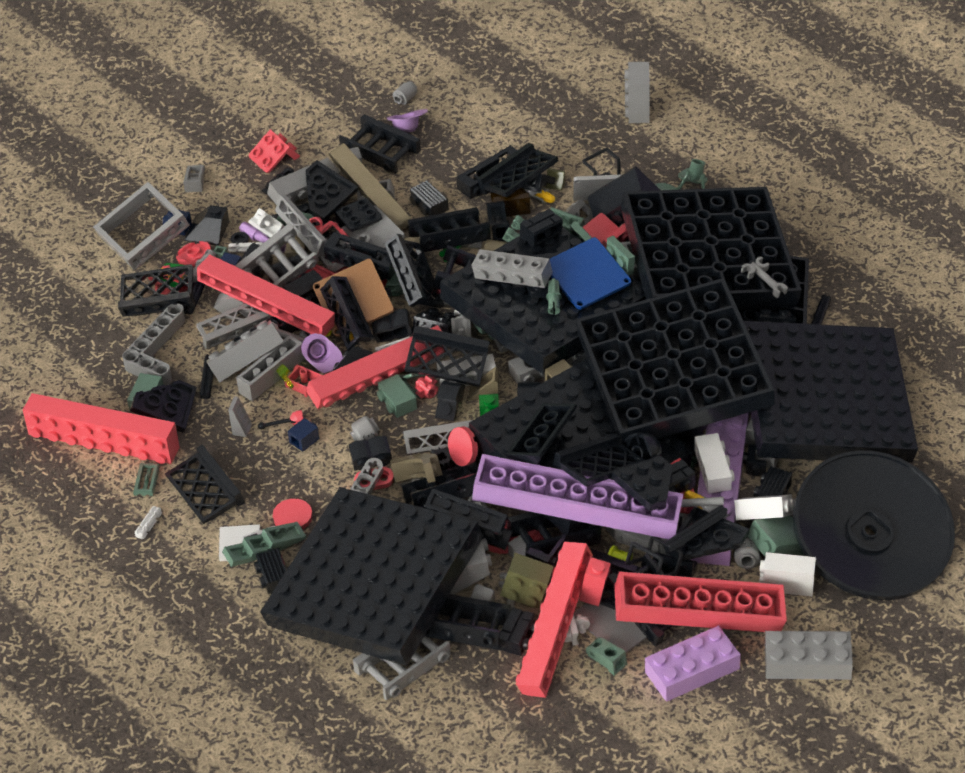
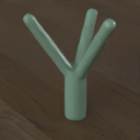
(409, 376)

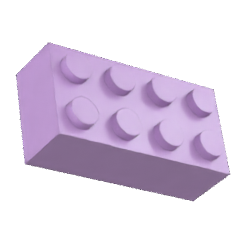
(692, 663)

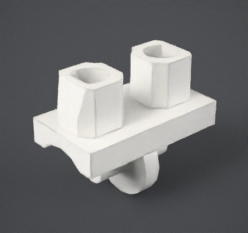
(265, 223)
(578, 624)

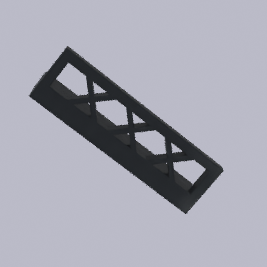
(349, 308)

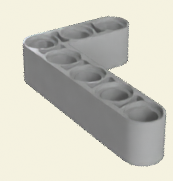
(140, 354)

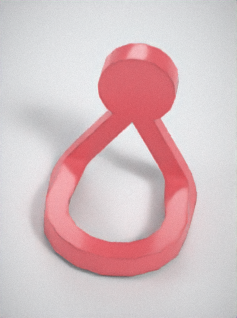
(328, 225)

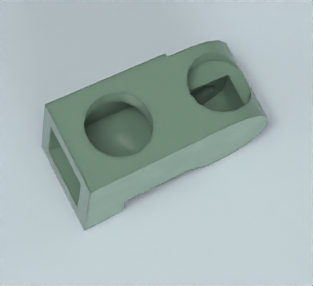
(607, 655)

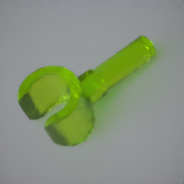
(283, 371)

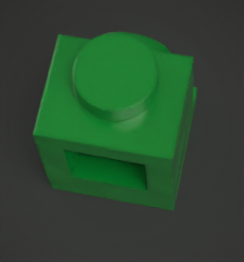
(488, 403)

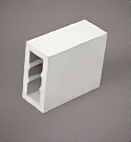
(764, 507)
(792, 571)

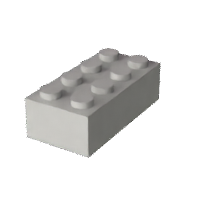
(808, 655)

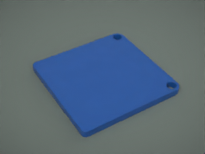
(588, 273)

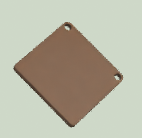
(366, 288)

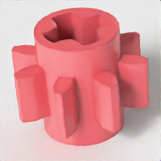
(426, 387)

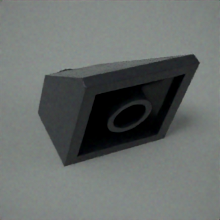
(209, 225)

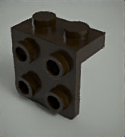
(515, 204)

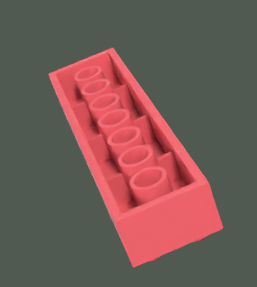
(101, 428)
(699, 602)

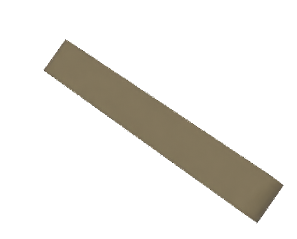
(369, 185)

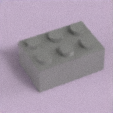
(638, 90)

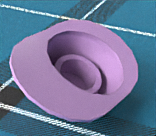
(407, 122)
(320, 352)

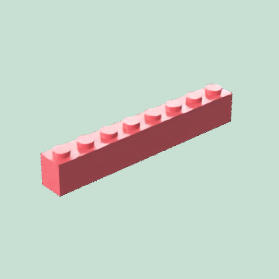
(265, 296)
(365, 372)
(554, 620)

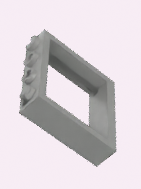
(156, 240)

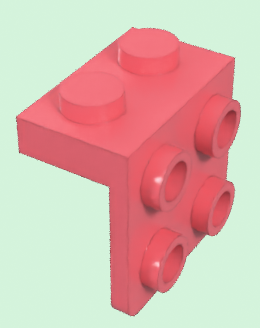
(272, 150)
(603, 228)

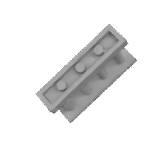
(273, 246)
(366, 664)

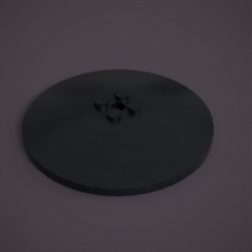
(881, 494)

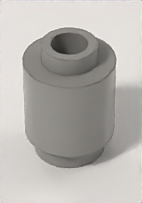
(405, 92)

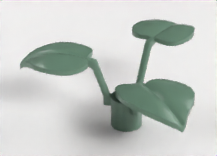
(693, 174)

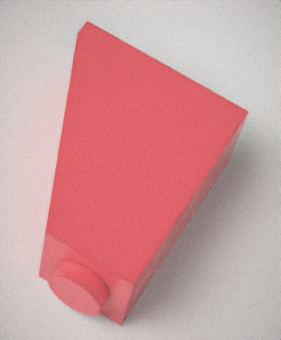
(594, 581)

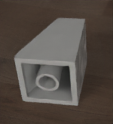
(476, 568)

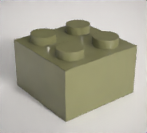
(526, 580)

